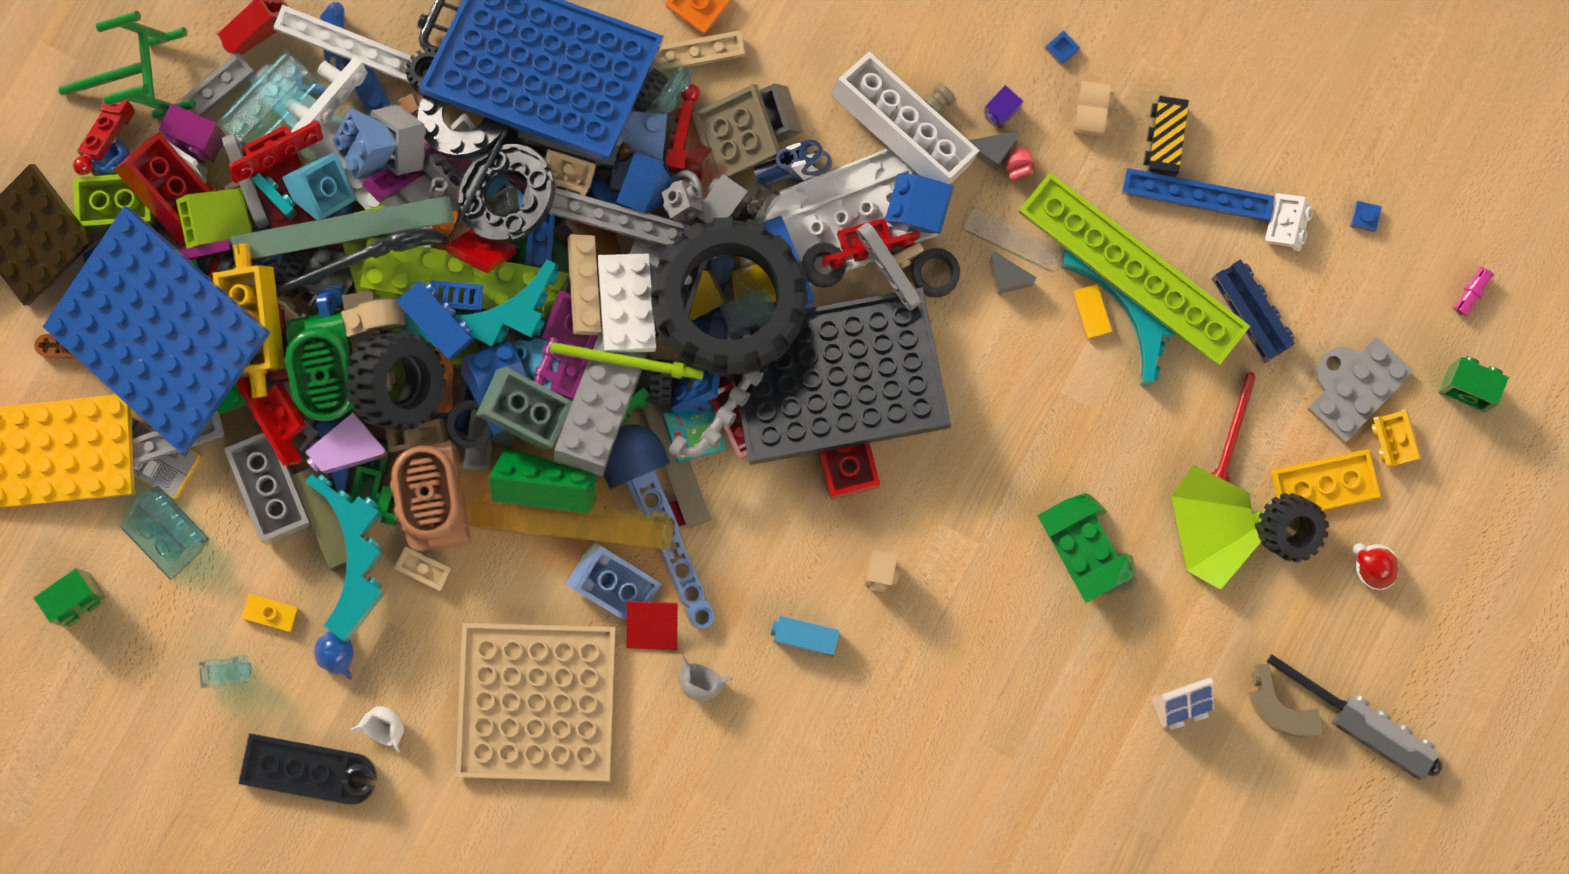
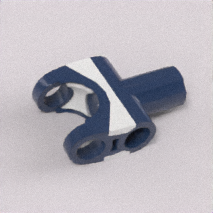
(794, 163)

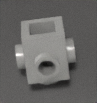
(682, 201)

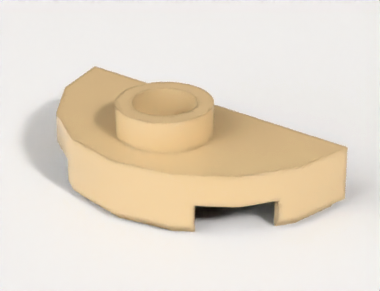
(907, 255)

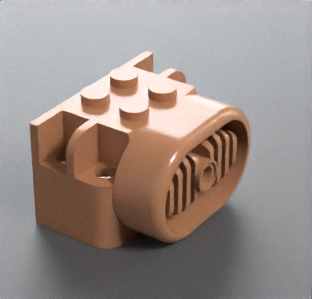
(434, 519)

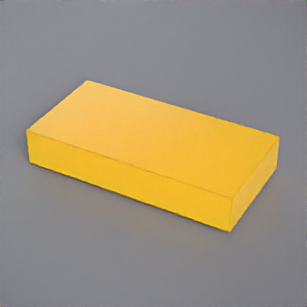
(1092, 311)

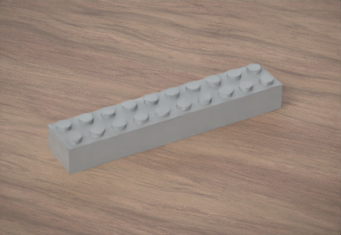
(602, 399)

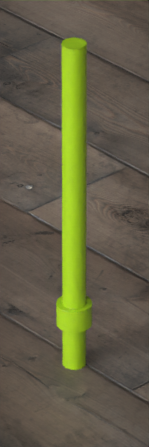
(676, 369)

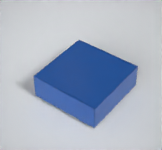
(1062, 48)

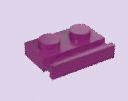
(218, 249)

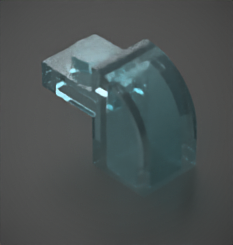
(225, 672)

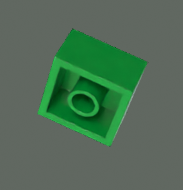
(1474, 384)
(70, 598)

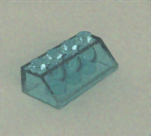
(266, 99)

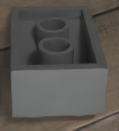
(781, 111)

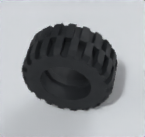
(369, 378)

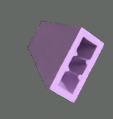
(345, 447)

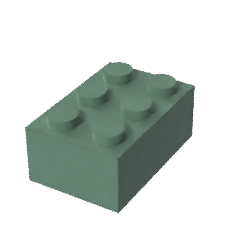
(524, 408)

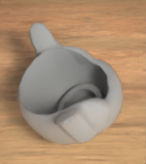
(696, 673)

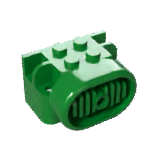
(318, 365)

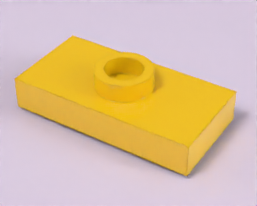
(270, 613)

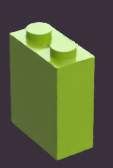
(213, 216)

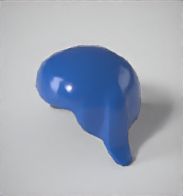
(113, 157)
(334, 654)

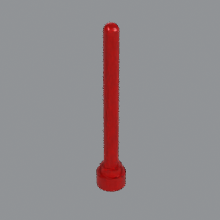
(1222, 470)

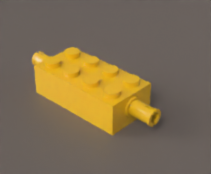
(256, 292)

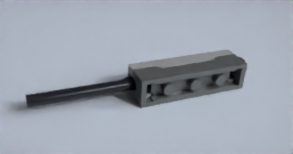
(1373, 728)

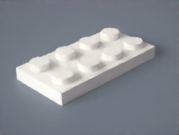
(626, 303)

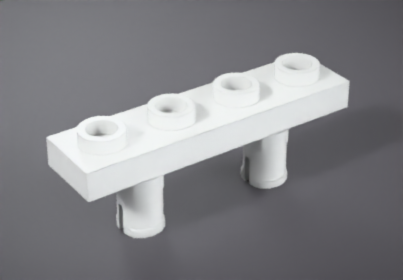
(336, 94)

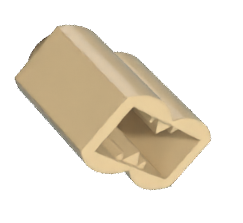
(1092, 108)

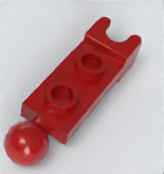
(102, 135)
(676, 157)

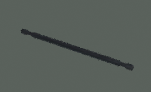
(477, 185)

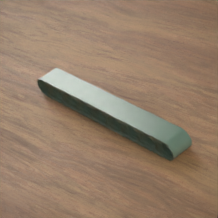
(346, 228)

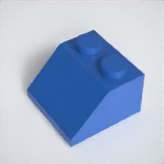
(919, 204)

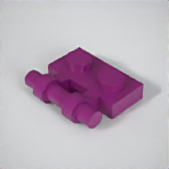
(568, 374)

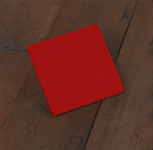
(652, 625)

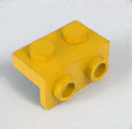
(1396, 438)

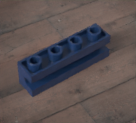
(1250, 304)

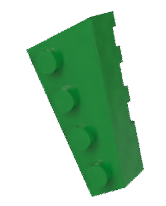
(541, 483)

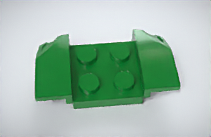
(1085, 546)

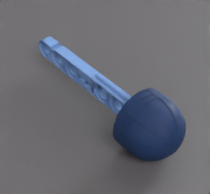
(634, 461)

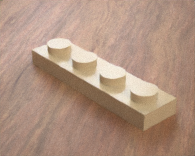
(699, 51)
(584, 284)

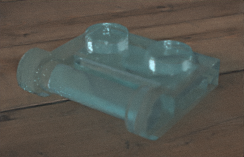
(667, 99)

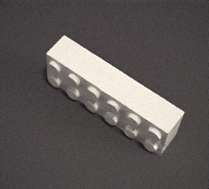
(903, 121)

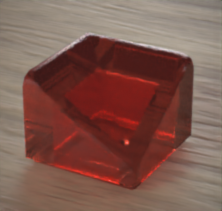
(695, 158)

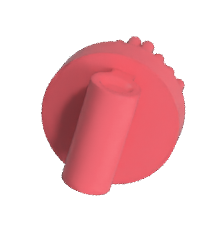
(1019, 163)

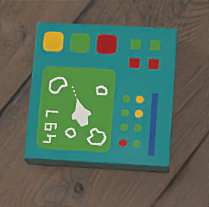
(691, 428)

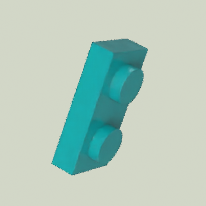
(283, 203)

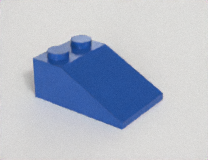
(480, 369)

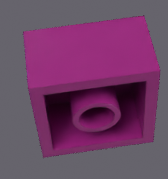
(192, 133)

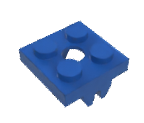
(695, 396)

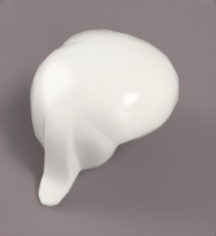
(373, 726)

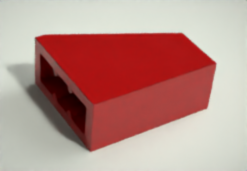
(251, 26)

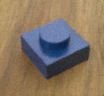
(1365, 216)

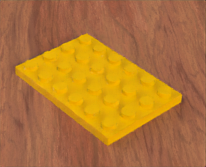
(65, 451)

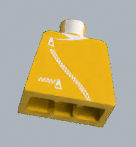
(750, 279)

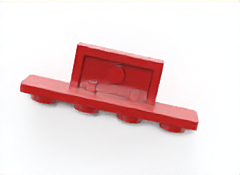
(273, 148)
(854, 248)
(277, 419)

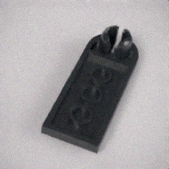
(306, 770)

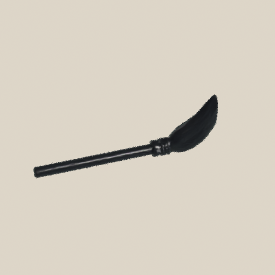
(396, 242)

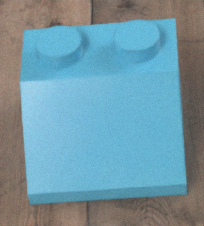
(320, 186)

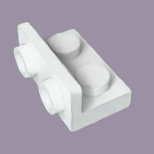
(1289, 221)

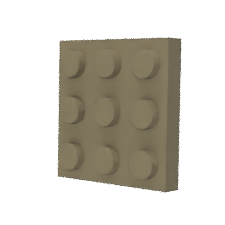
(736, 132)

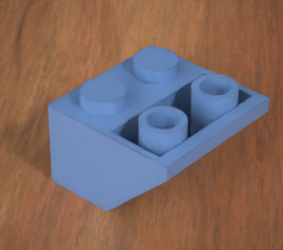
(363, 144)

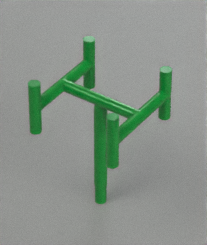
(140, 94)

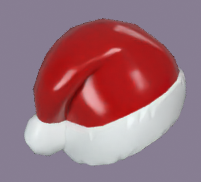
(1376, 565)

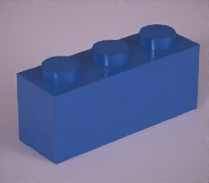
(436, 319)

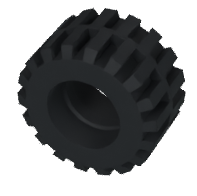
(1308, 536)

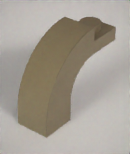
(1276, 714)

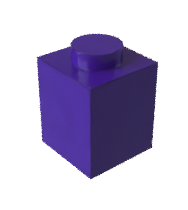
(1002, 107)

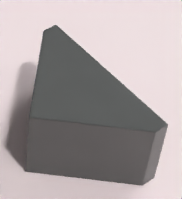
(995, 148)
(1008, 275)

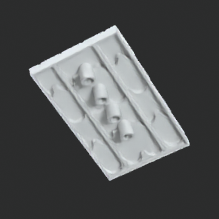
(841, 200)

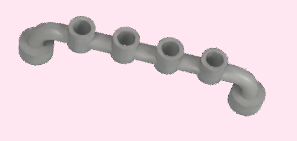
(723, 417)

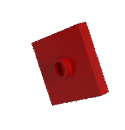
(480, 252)

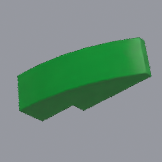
(370, 476)

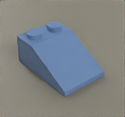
(643, 133)
(611, 580)

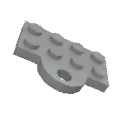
(1357, 386)

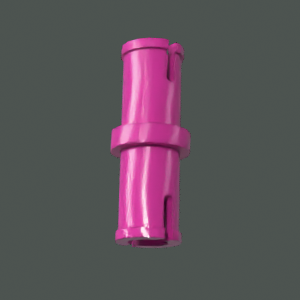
(1473, 291)

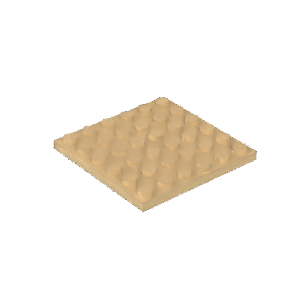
(535, 702)

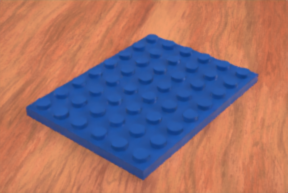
(544, 69)
(156, 329)

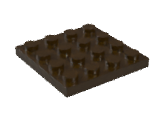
(36, 235)

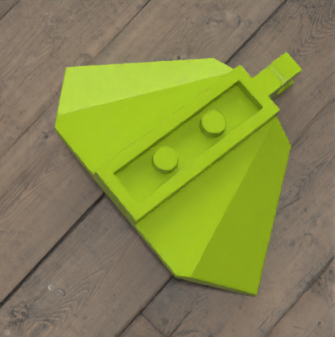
(1214, 526)

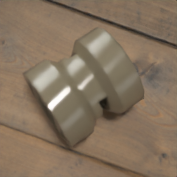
(940, 98)

